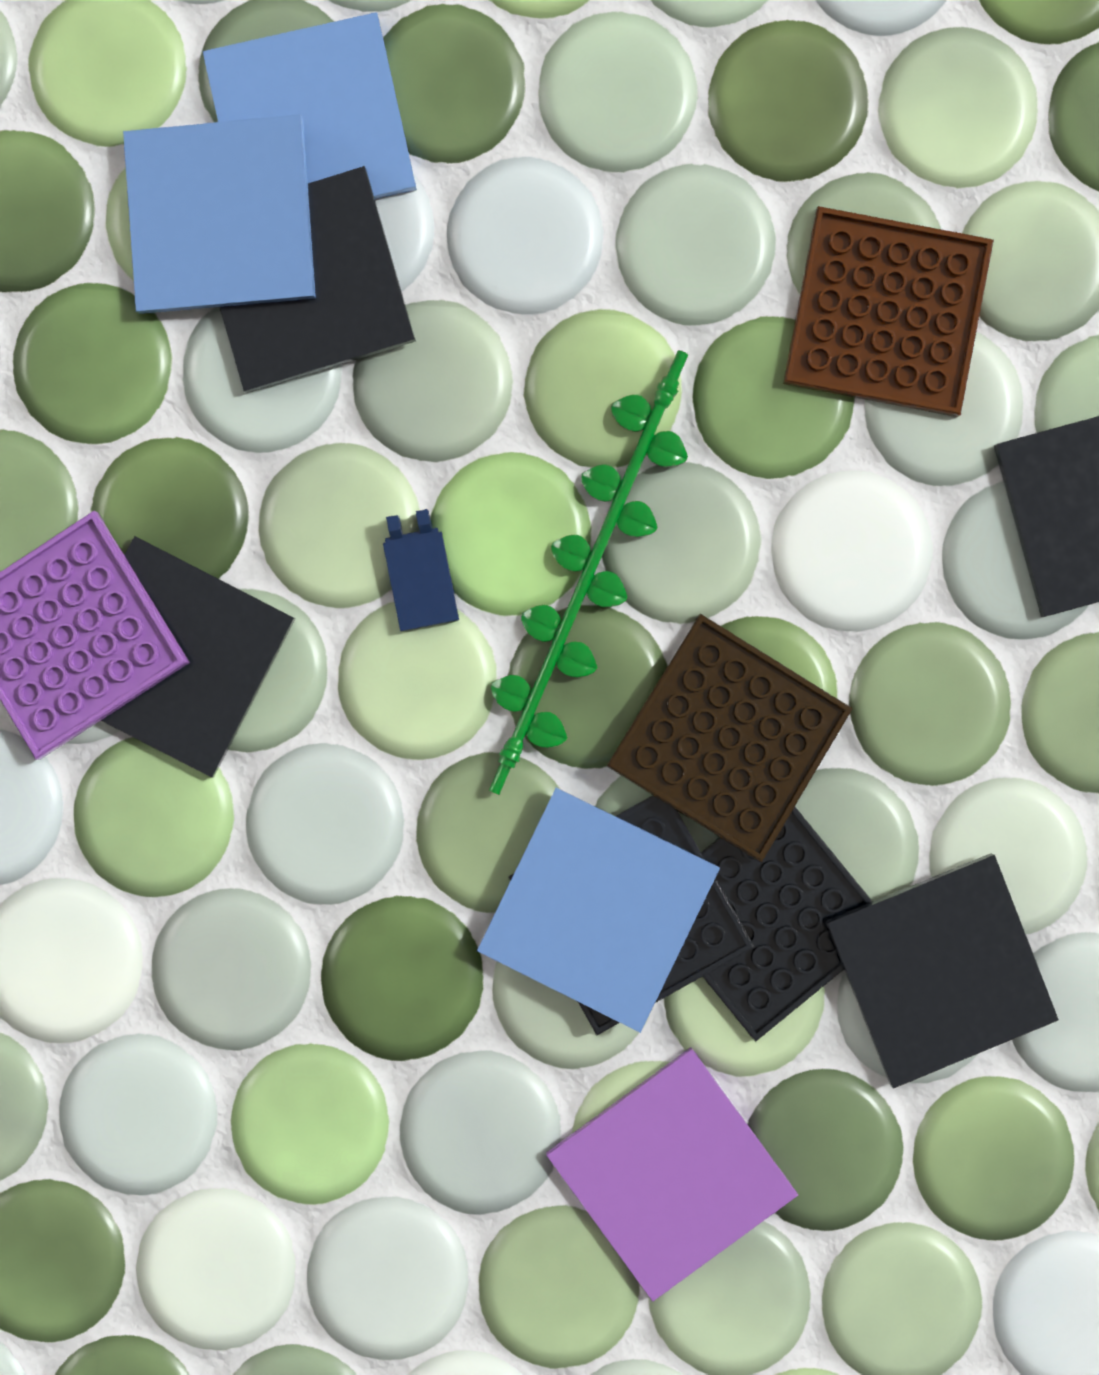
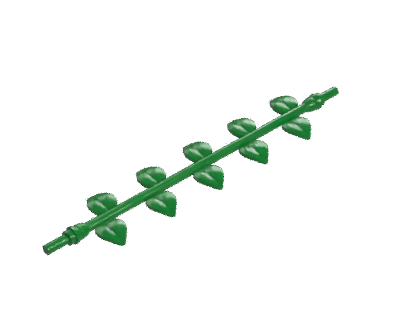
(576, 555)

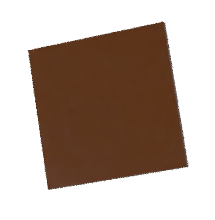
(888, 311)

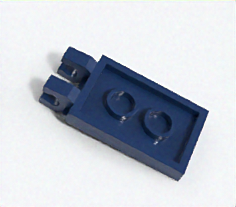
(419, 574)

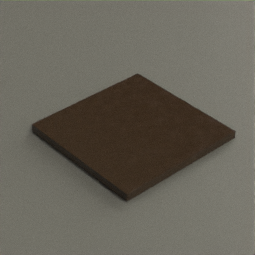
(729, 737)

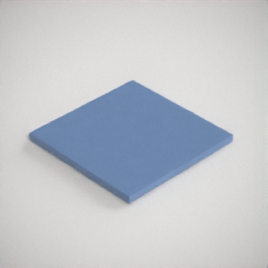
(337, 83)
(219, 214)
(598, 909)

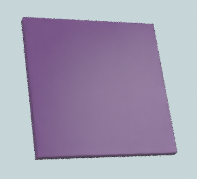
(77, 636)
(672, 1174)

